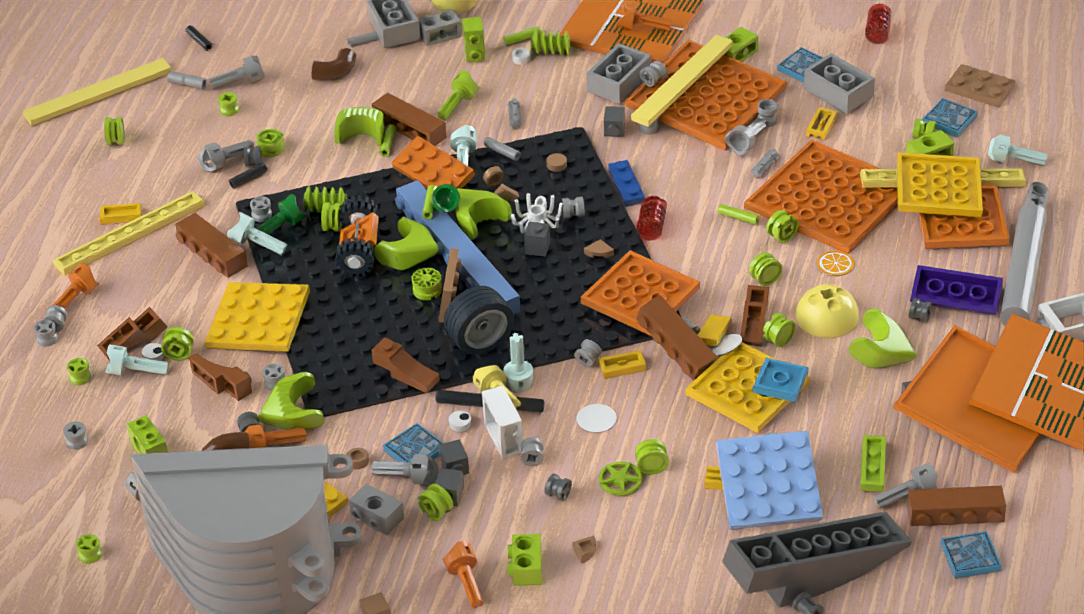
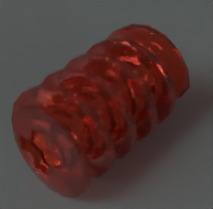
(878, 24)
(651, 217)

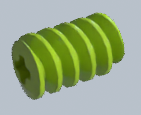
(550, 42)
(315, 199)

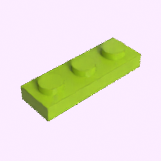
(873, 463)

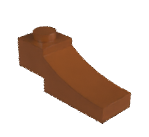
(755, 314)
(132, 332)
(403, 366)
(221, 378)

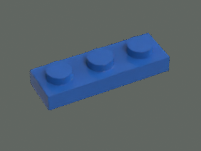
(626, 183)

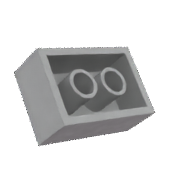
(393, 21)
(617, 73)
(839, 83)

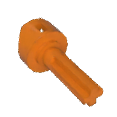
(632, 17)
(82, 281)
(259, 439)
(460, 562)

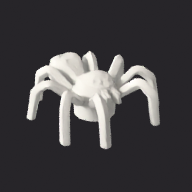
(537, 213)

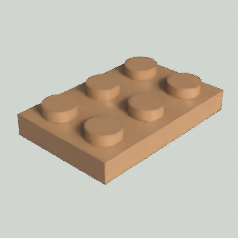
(980, 85)
(451, 281)

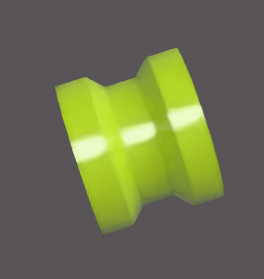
(228, 104)
(78, 371)
(88, 548)

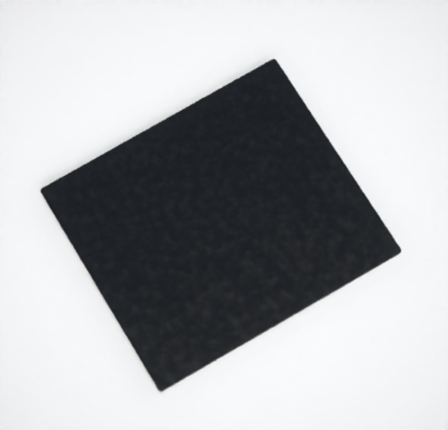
(354, 313)

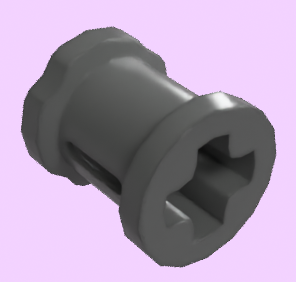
(806, 605)

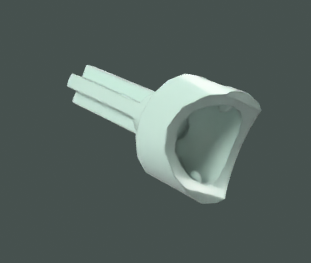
(464, 143)
(1013, 151)
(245, 229)
(120, 361)
(518, 369)

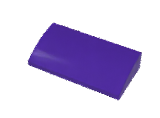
(957, 289)

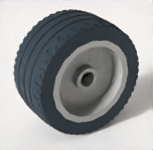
(478, 320)

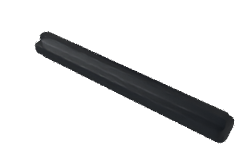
(475, 399)

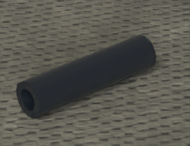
(199, 38)
(248, 175)

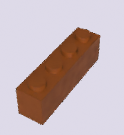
(410, 120)
(211, 245)
(676, 337)
(956, 505)

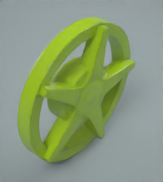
(620, 478)

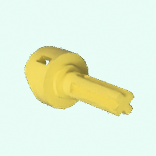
(493, 377)

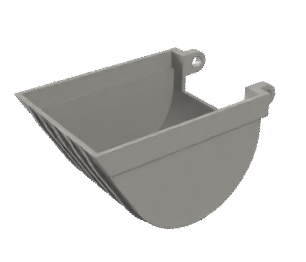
(245, 525)

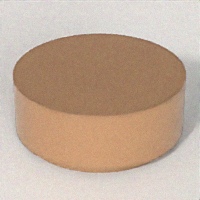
(556, 162)
(493, 176)
(359, 457)

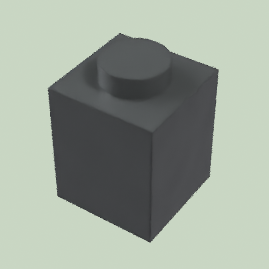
(614, 121)
(537, 238)
(453, 456)
(452, 482)

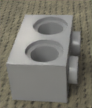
(440, 27)

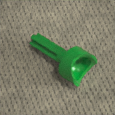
(445, 198)
(288, 212)

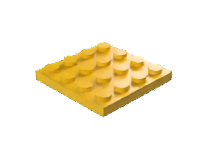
(939, 184)
(257, 316)
(729, 388)

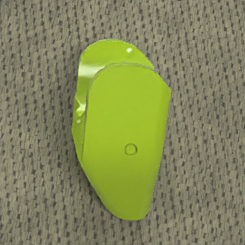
(359, 121)
(479, 206)
(413, 249)
(889, 345)
(281, 409)

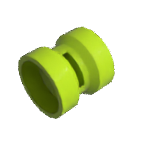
(923, 128)

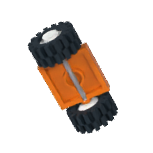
(358, 237)

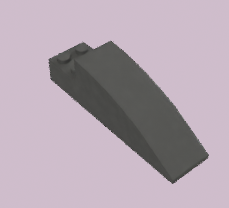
(813, 556)

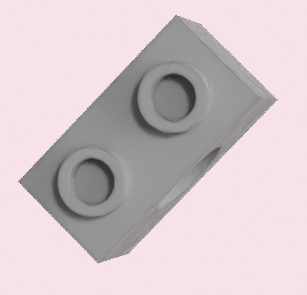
(376, 509)

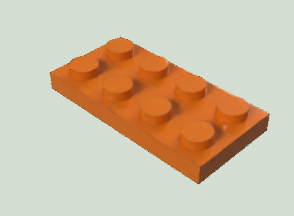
(431, 165)

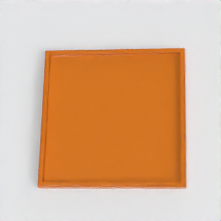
(942, 396)

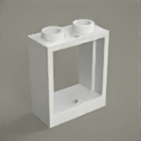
(1052, 311)
(502, 421)

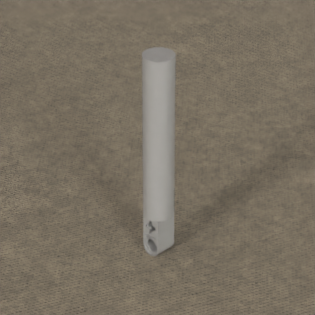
(1025, 254)

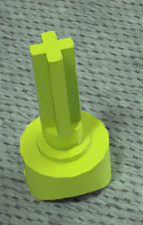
(463, 88)

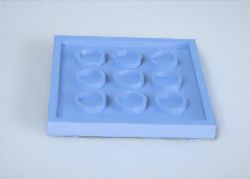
(769, 480)

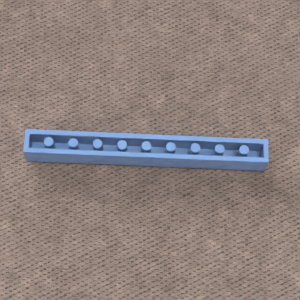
(474, 267)

